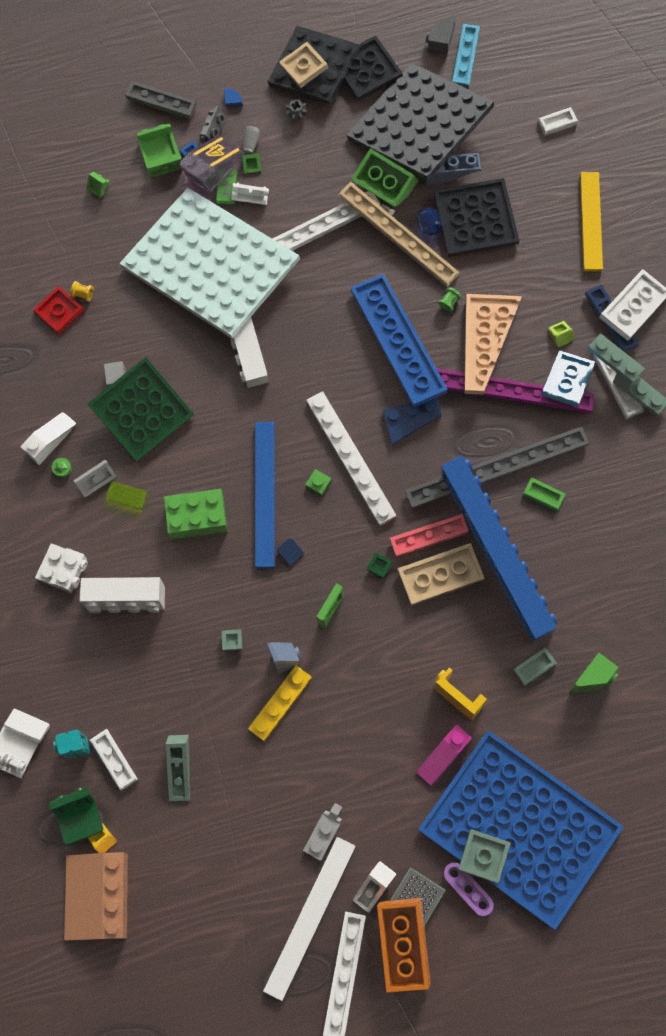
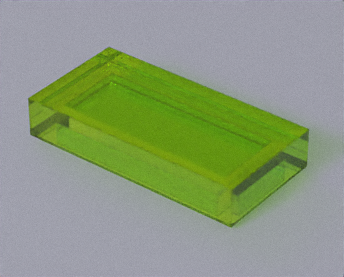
(126, 495)

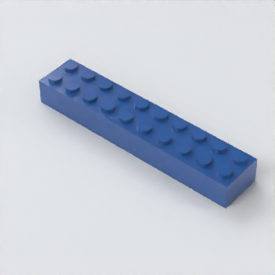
(498, 549)

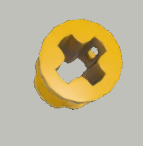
(82, 291)

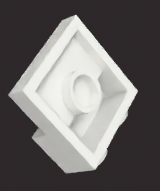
(62, 568)

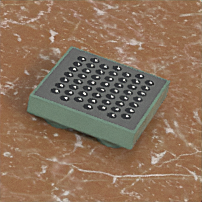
(418, 886)

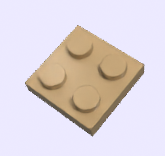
(303, 64)

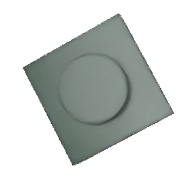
(232, 640)

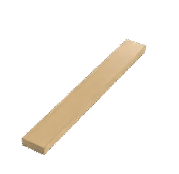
(398, 234)

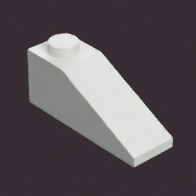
(47, 438)

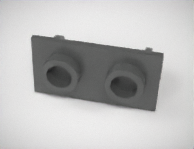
(214, 121)

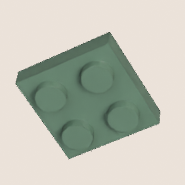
(484, 856)

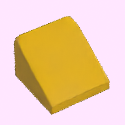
(102, 841)

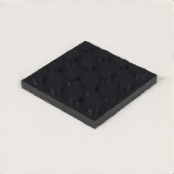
(333, 50)
(476, 217)

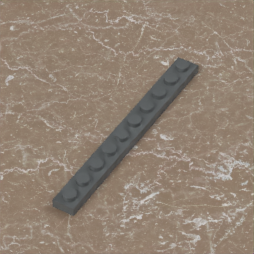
(503, 465)

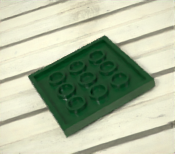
(140, 409)

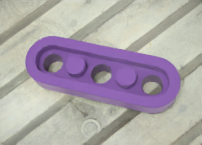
(477, 894)

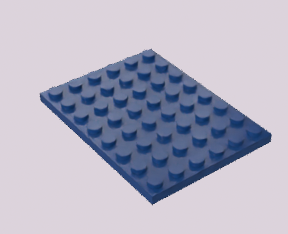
(550, 828)

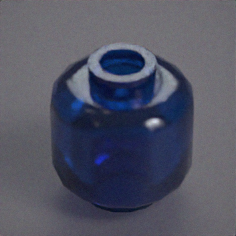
(428, 221)

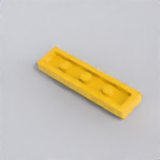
(280, 703)

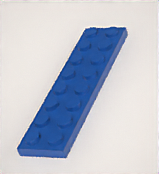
(399, 340)

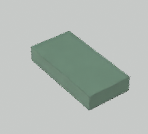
(534, 667)

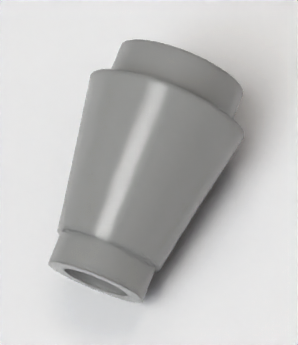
(250, 139)

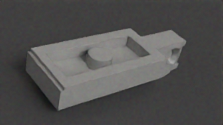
(324, 833)

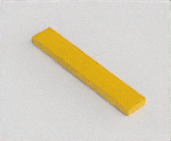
(591, 222)

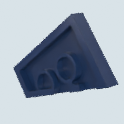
(405, 419)

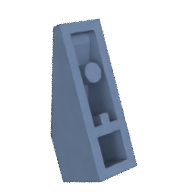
(284, 655)

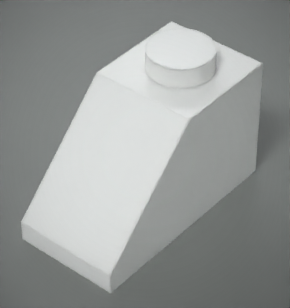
(374, 886)

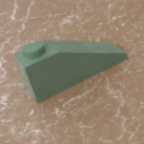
(178, 767)

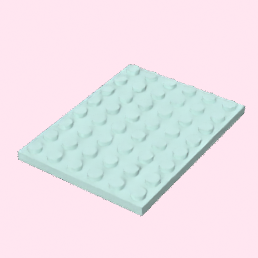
(210, 262)

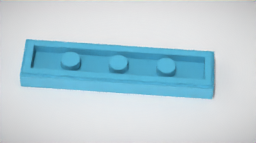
(466, 55)

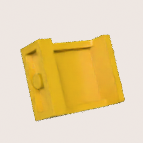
(456, 698)

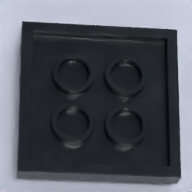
(371, 69)

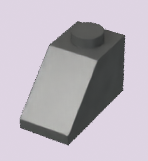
(441, 35)

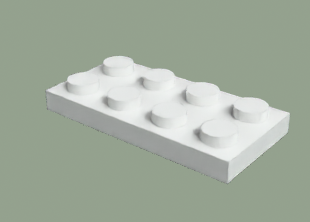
(634, 305)

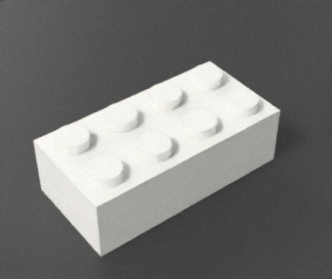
(122, 594)

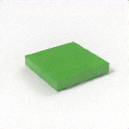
(330, 606)

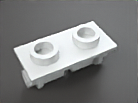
(250, 194)

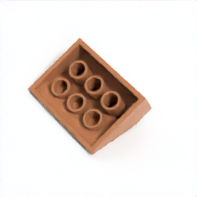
(96, 896)

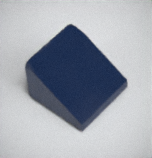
(290, 551)

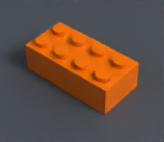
(403, 945)

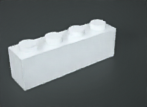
(249, 356)

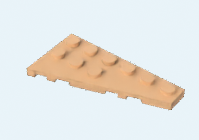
(486, 330)

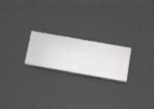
(113, 760)

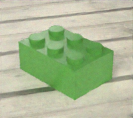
(195, 514)

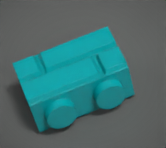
(71, 744)

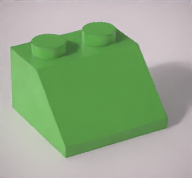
(596, 676)

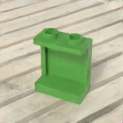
(159, 150)

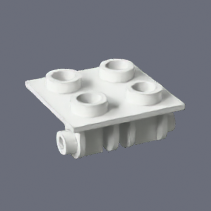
(15, 752)

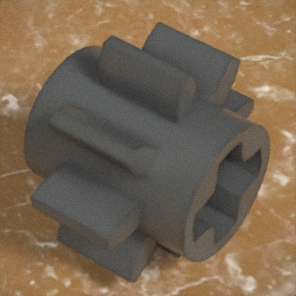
(296, 110)

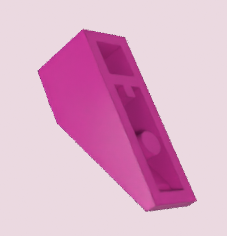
(444, 755)

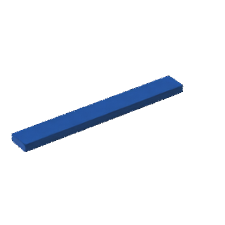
(264, 495)

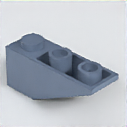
(456, 167)

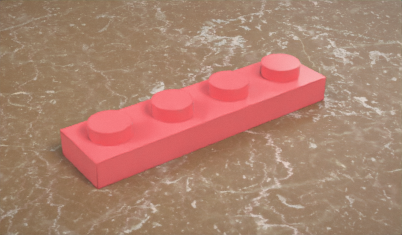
(429, 535)

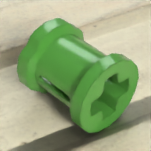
(449, 299)

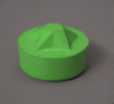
(61, 467)

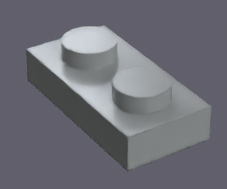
(95, 478)

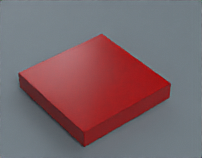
(58, 310)

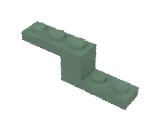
(628, 374)

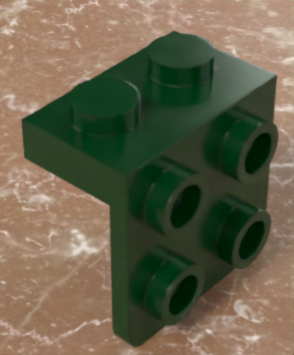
(77, 815)

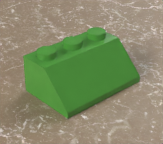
(384, 178)

